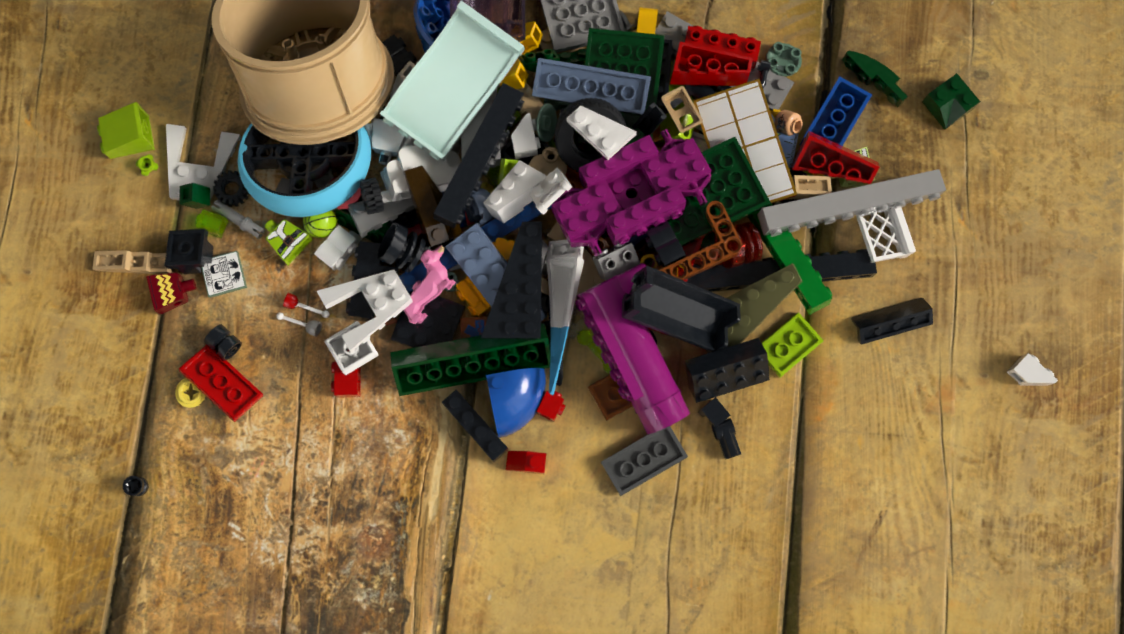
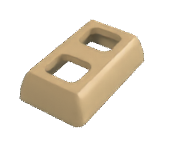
(689, 108)

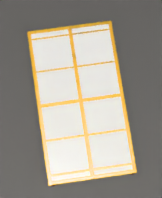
(746, 115)

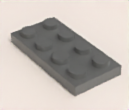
(644, 460)

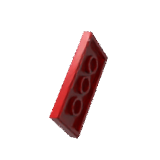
(221, 383)

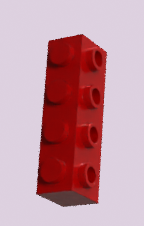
(724, 42)

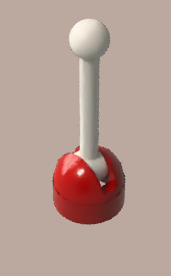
(291, 302)

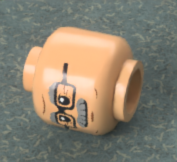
(788, 122)

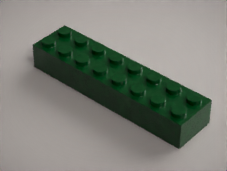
(465, 361)

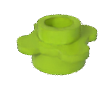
(148, 159)

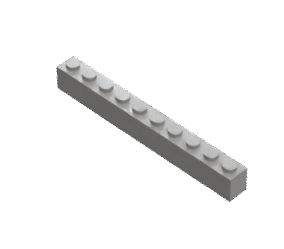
(851, 202)

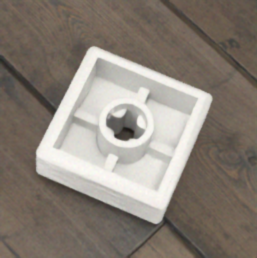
(345, 360)

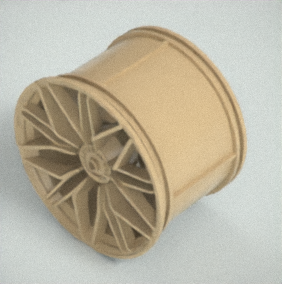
(317, 87)

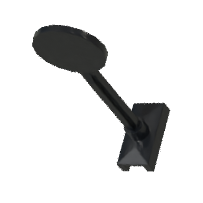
(654, 116)

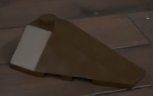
(425, 200)

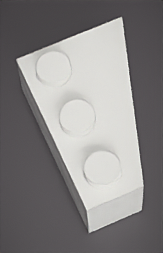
(513, 192)

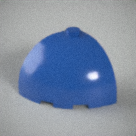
(515, 398)

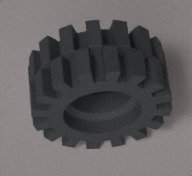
(220, 185)
(371, 196)

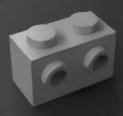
(616, 260)

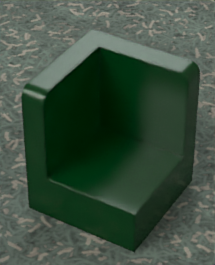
(194, 196)

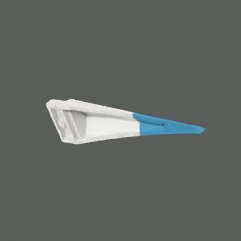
(564, 274)

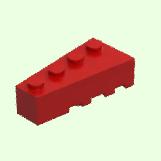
(709, 67)
(834, 160)

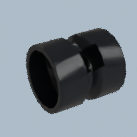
(220, 339)

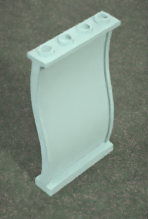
(452, 81)

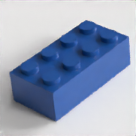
(839, 112)

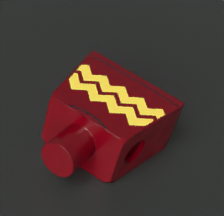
(169, 291)

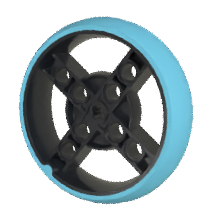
(303, 166)

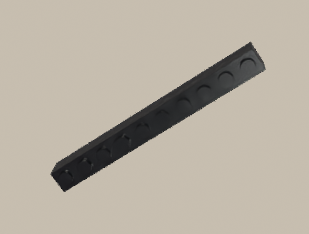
(831, 268)

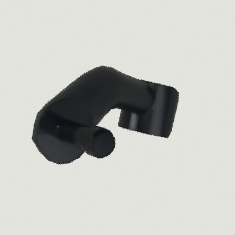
(764, 67)

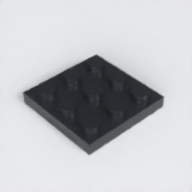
(436, 328)

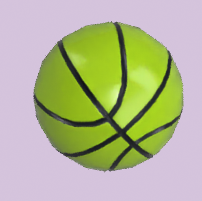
(320, 225)

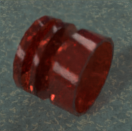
(751, 245)

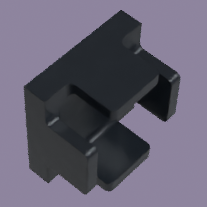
(188, 250)

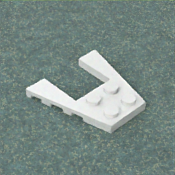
(185, 173)
(384, 295)

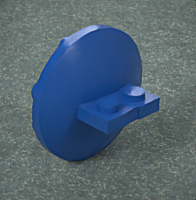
(430, 19)

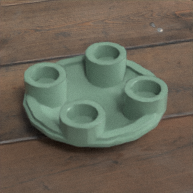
(784, 59)

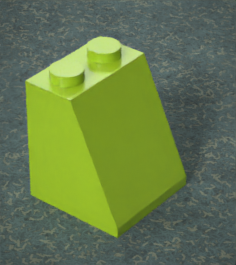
(125, 132)

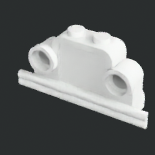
(411, 157)

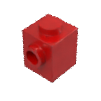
(551, 406)

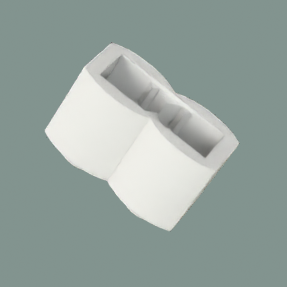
(336, 248)

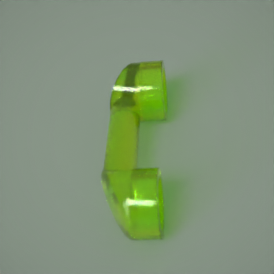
(584, 337)

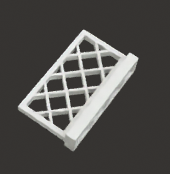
(899, 236)

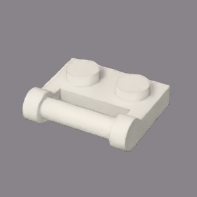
(550, 190)

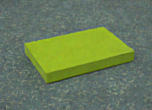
(790, 344)

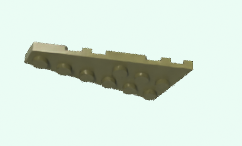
(760, 300)

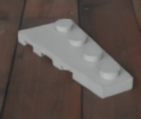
(374, 221)

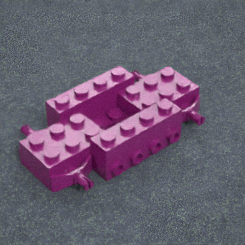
(657, 178)

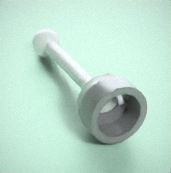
(312, 327)

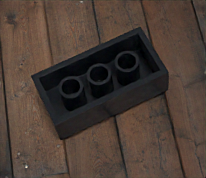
(727, 370)

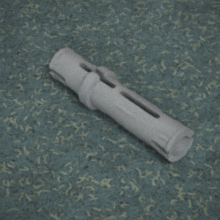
(244, 223)

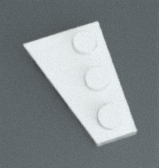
(600, 131)

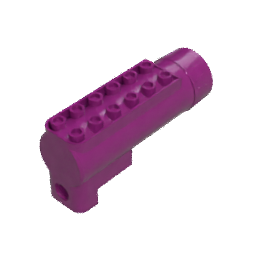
(632, 354)

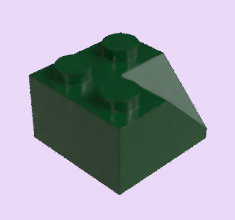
(951, 101)

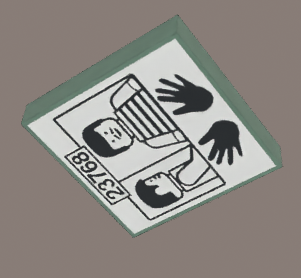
(224, 274)

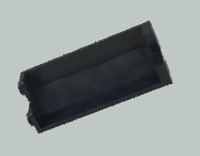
(680, 309)

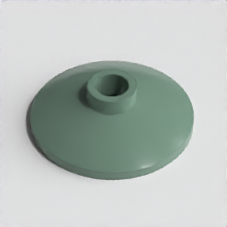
(546, 122)

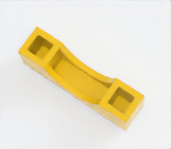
(517, 74)

